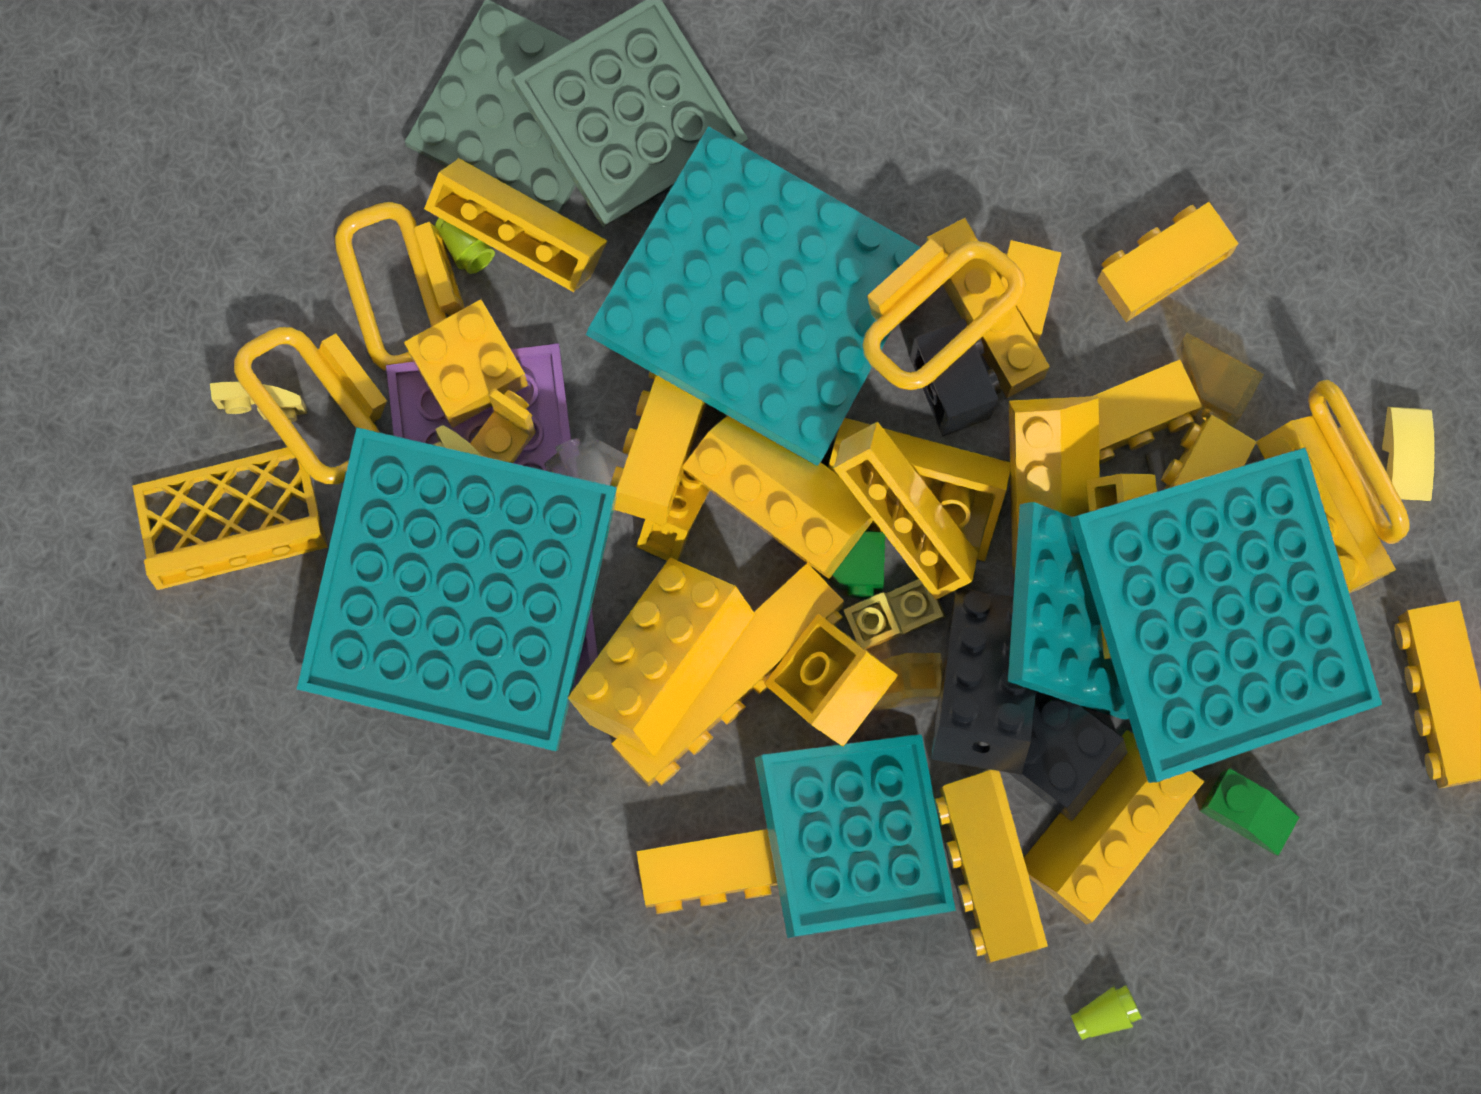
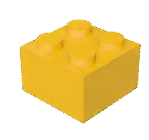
(465, 361)
(830, 680)

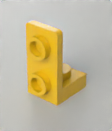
(506, 429)
(669, 539)

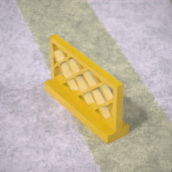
(235, 551)

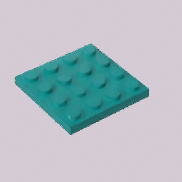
(1055, 618)
(854, 835)

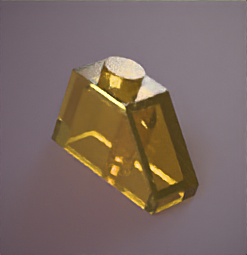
(1218, 379)
(916, 680)

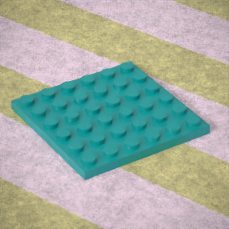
(754, 295)
(457, 589)
(1225, 614)

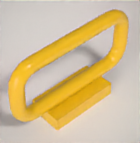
(429, 265)
(913, 285)
(335, 370)
(1359, 461)

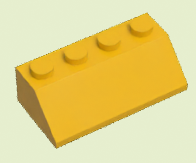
(1052, 455)
(962, 481)
(781, 493)
(1096, 852)
(991, 866)

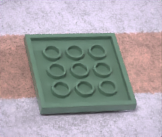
(625, 108)
(481, 115)

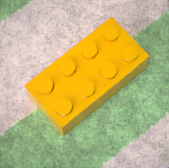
(662, 656)

